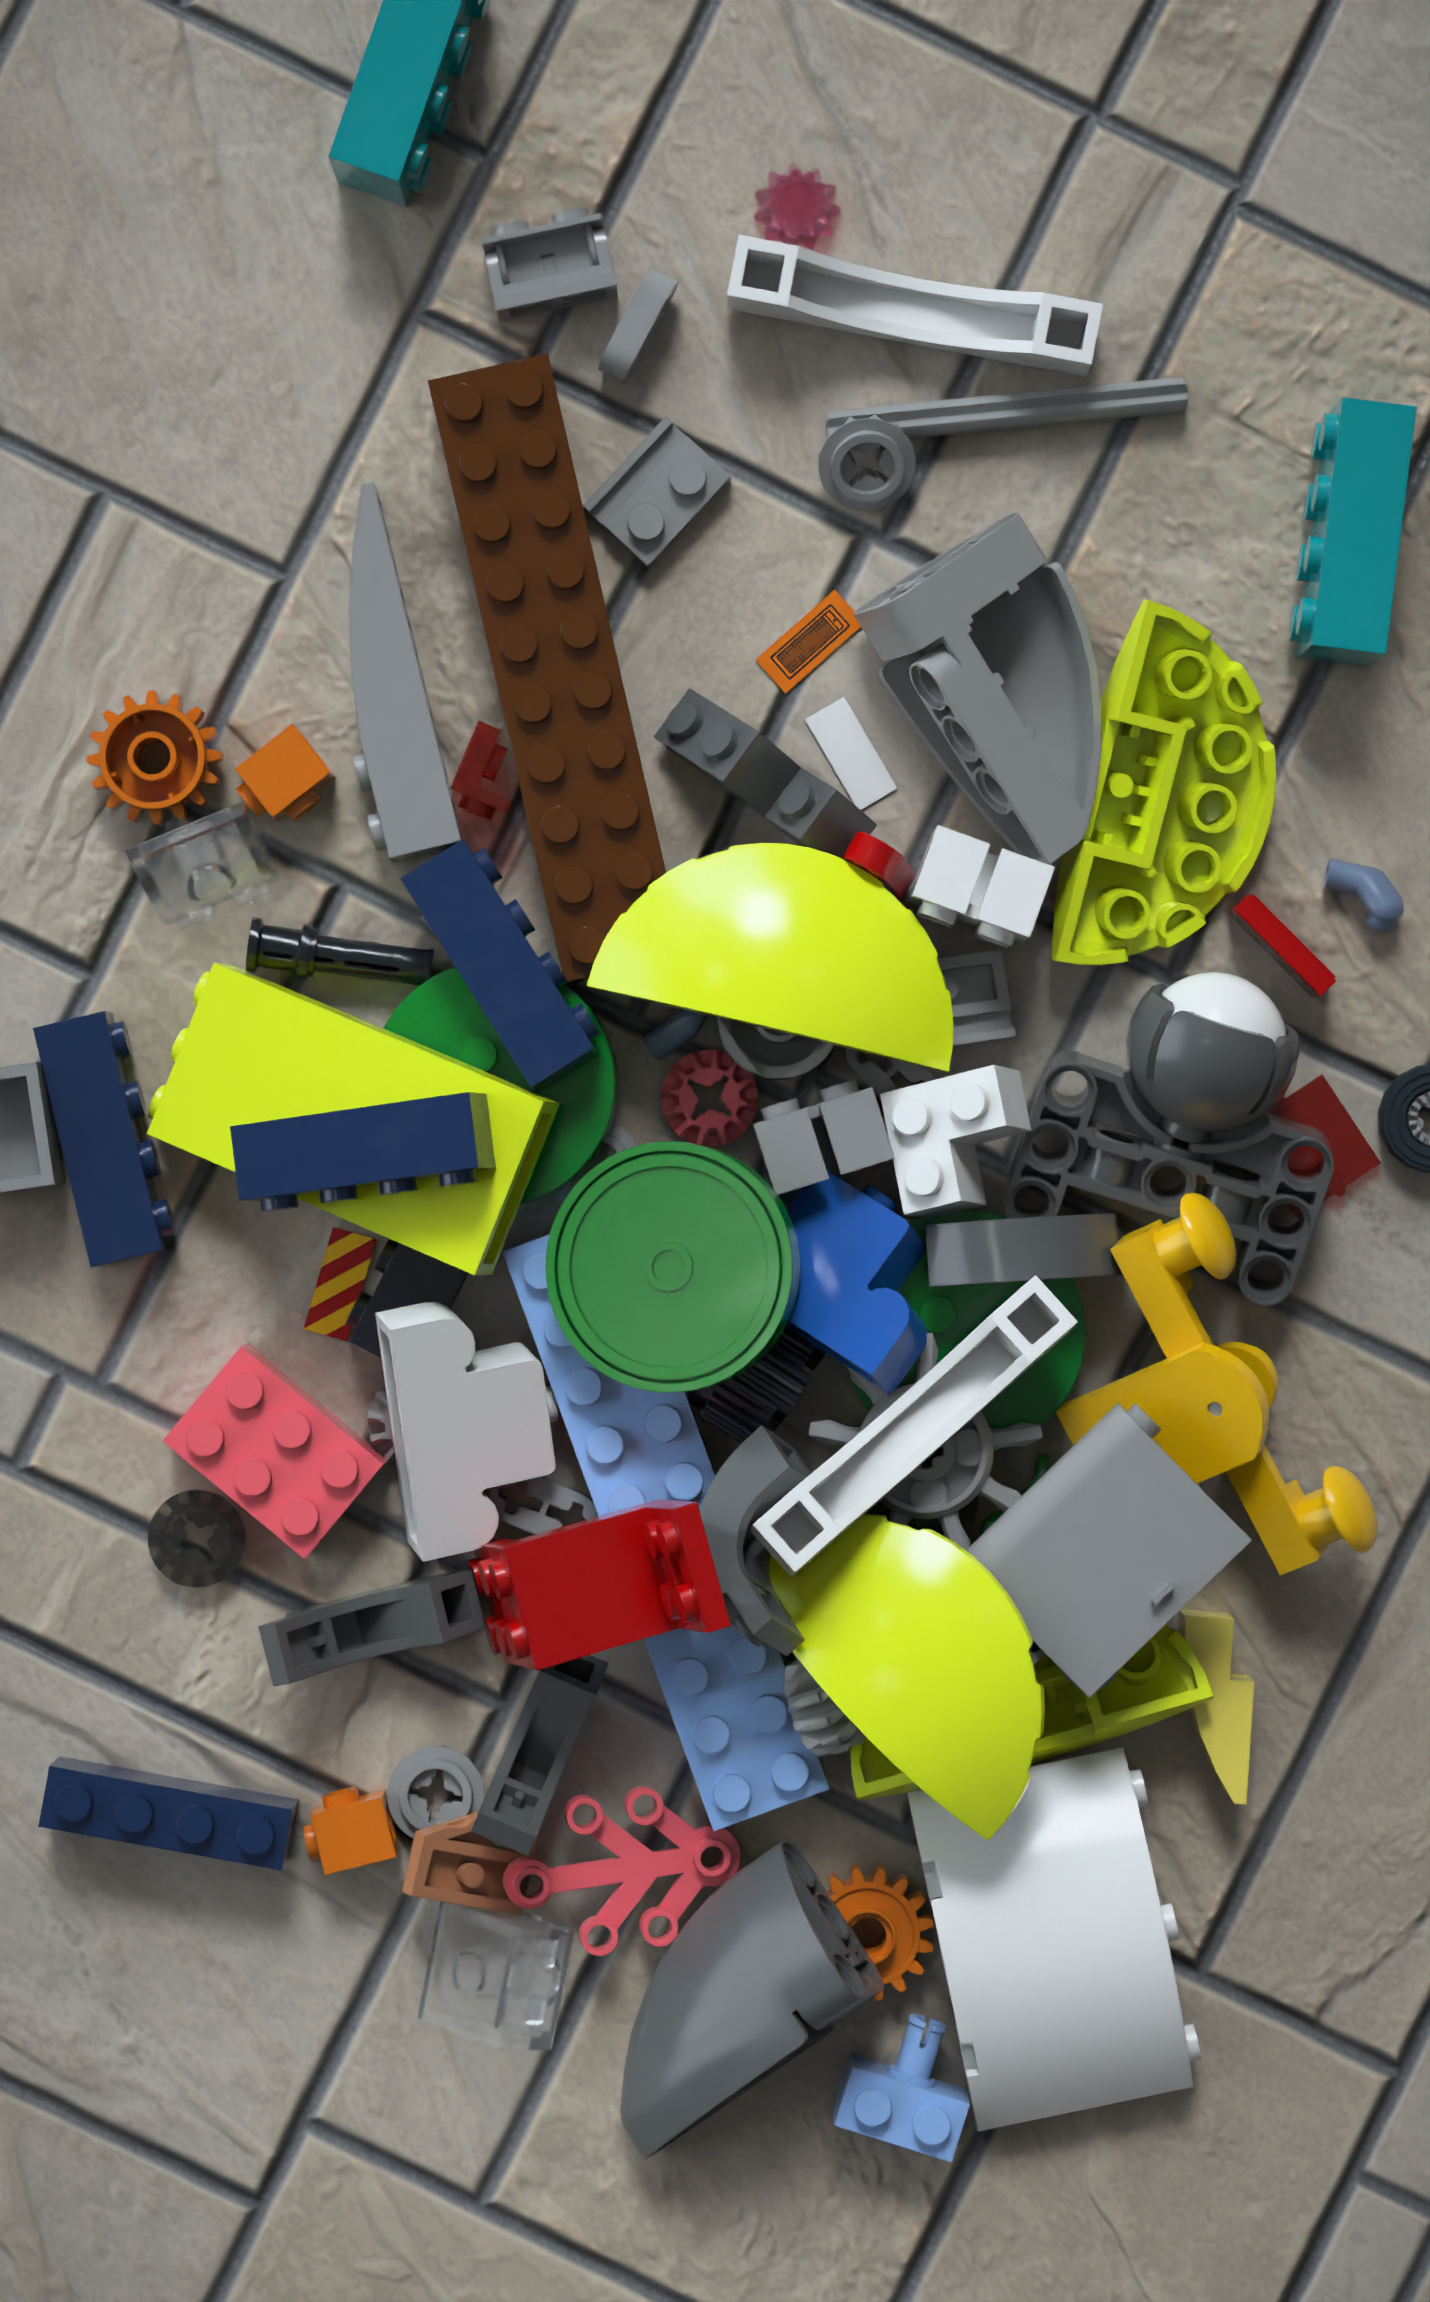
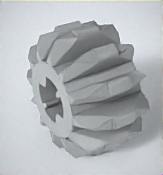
(816, 1716)

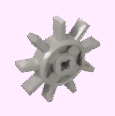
(955, 1475)

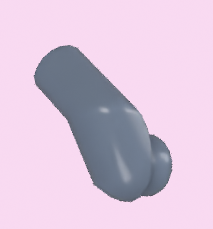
(1373, 888)
(673, 1032)

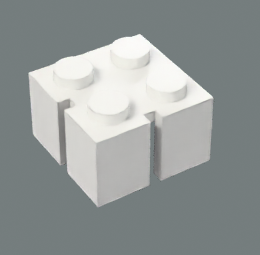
(979, 888)

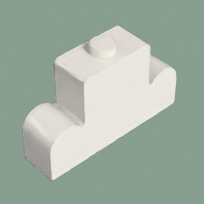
(459, 1425)

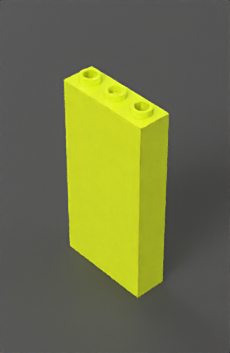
(282, 1055)

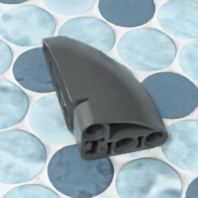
(740, 1996)

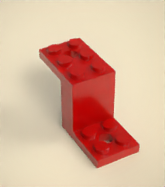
(599, 1584)

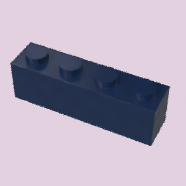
(501, 966)
(102, 1137)
(363, 1148)
(168, 1813)

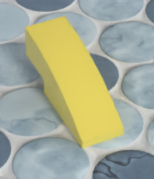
(1226, 1720)

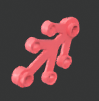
(633, 1869)

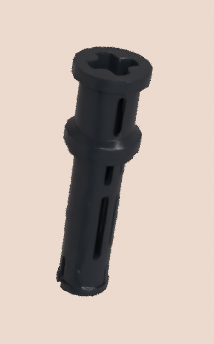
(308, 952)

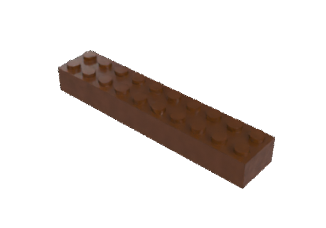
(550, 649)

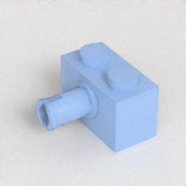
(902, 2099)

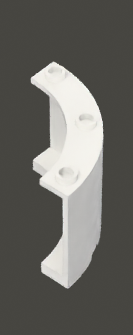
(1057, 1946)

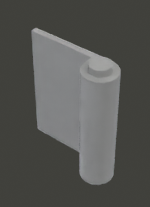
(1107, 1547)

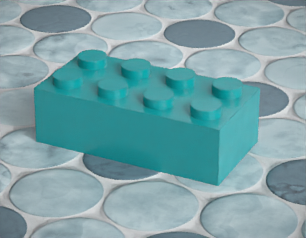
(403, 95)
(1354, 533)

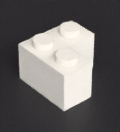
(936, 1134)

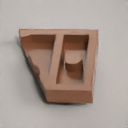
(461, 1867)

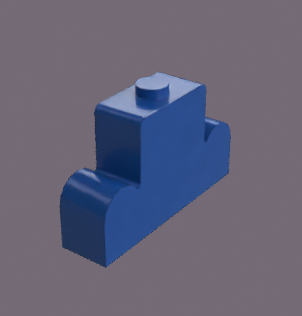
(850, 1274)

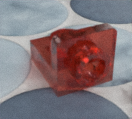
(481, 760)

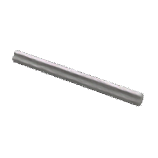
(1026, 408)

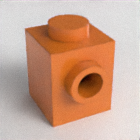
(283, 777)
(351, 1830)

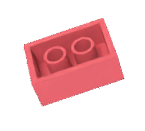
(275, 1450)

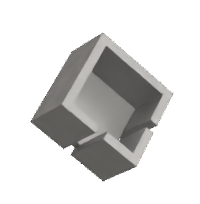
(27, 1131)
(831, 1136)

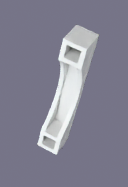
(974, 321)
(913, 1426)

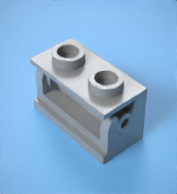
(549, 264)

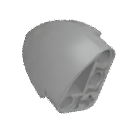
(998, 682)

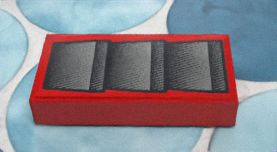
(1282, 945)

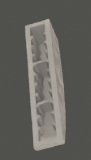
(392, 704)

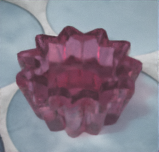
(796, 207)

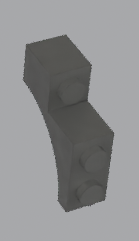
(761, 775)

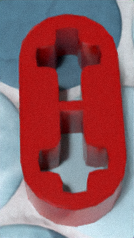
(881, 862)

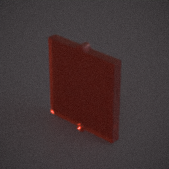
(1319, 1107)

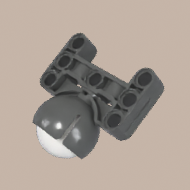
(1197, 1089)

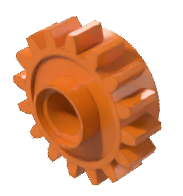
(131, 734)
(888, 1903)

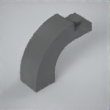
(1023, 1248)
(739, 1495)
(371, 1625)
(538, 1752)

